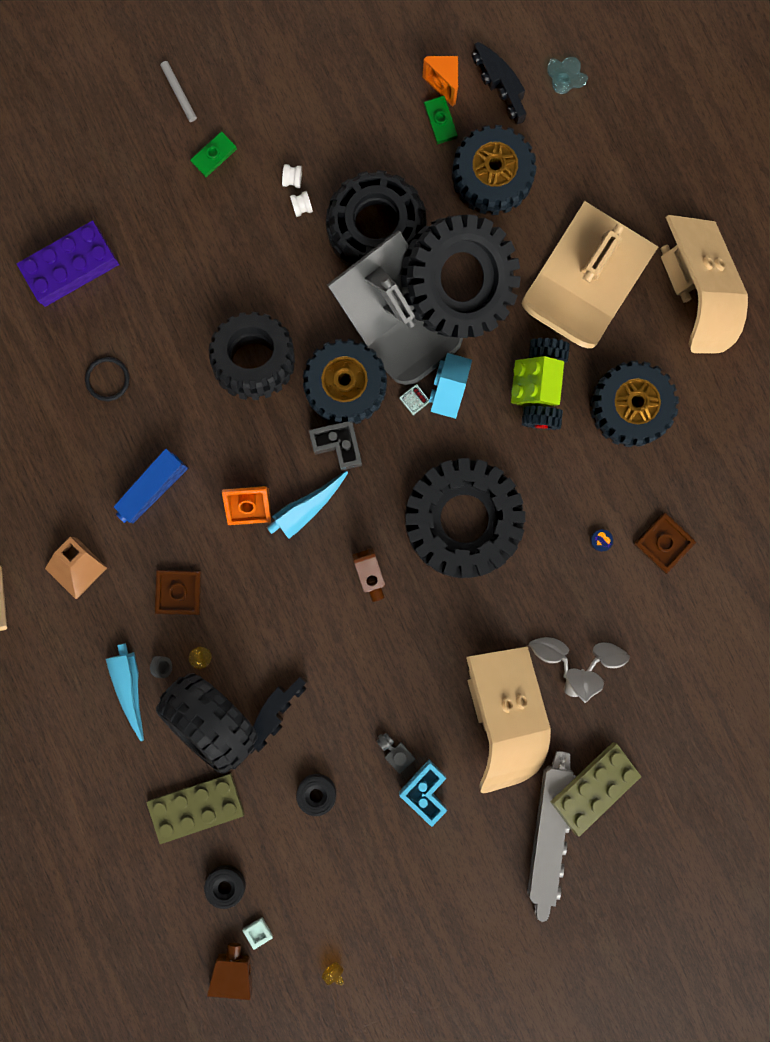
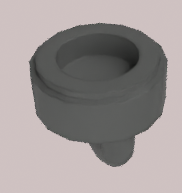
(160, 667)

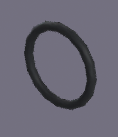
(95, 363)

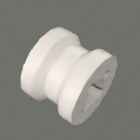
(292, 176)
(301, 203)

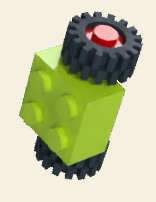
(539, 383)

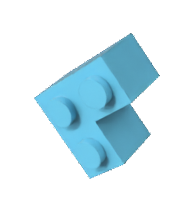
(451, 383)
(419, 793)

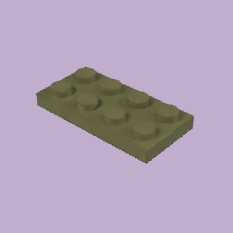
(595, 789)
(195, 808)

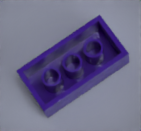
(67, 264)

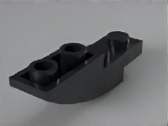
(499, 74)
(268, 719)

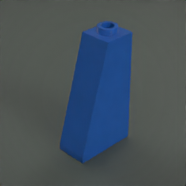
(150, 486)

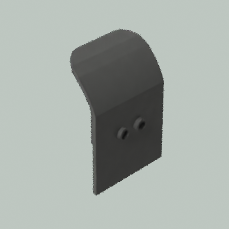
(377, 309)

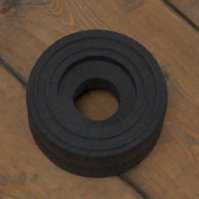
(312, 807)
(218, 898)

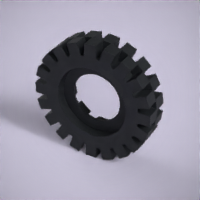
(424, 270)
(504, 518)

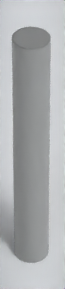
(178, 91)

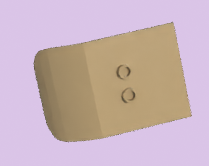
(705, 264)
(588, 276)
(511, 714)

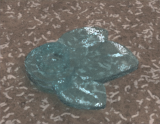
(566, 74)

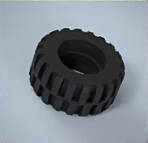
(246, 331)

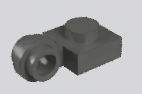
(398, 756)

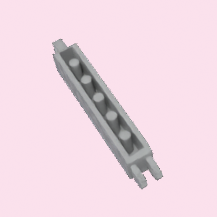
(549, 839)

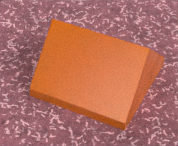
(442, 75)
(247, 505)

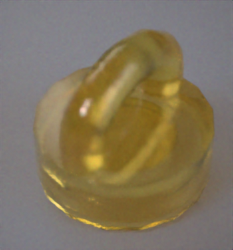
(200, 657)
(333, 974)

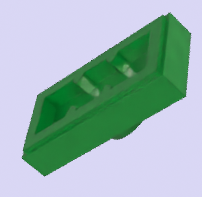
(440, 120)
(213, 154)

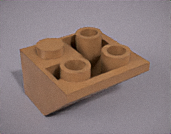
(75, 567)

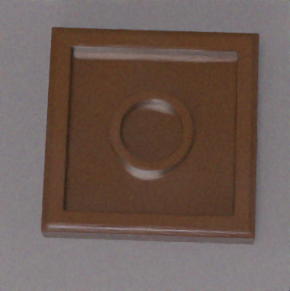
(665, 543)
(178, 592)

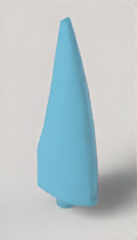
(300, 512)
(124, 677)

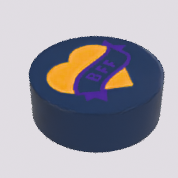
(601, 540)

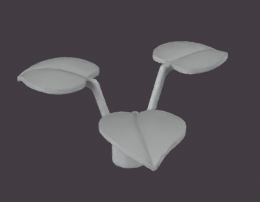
(580, 682)

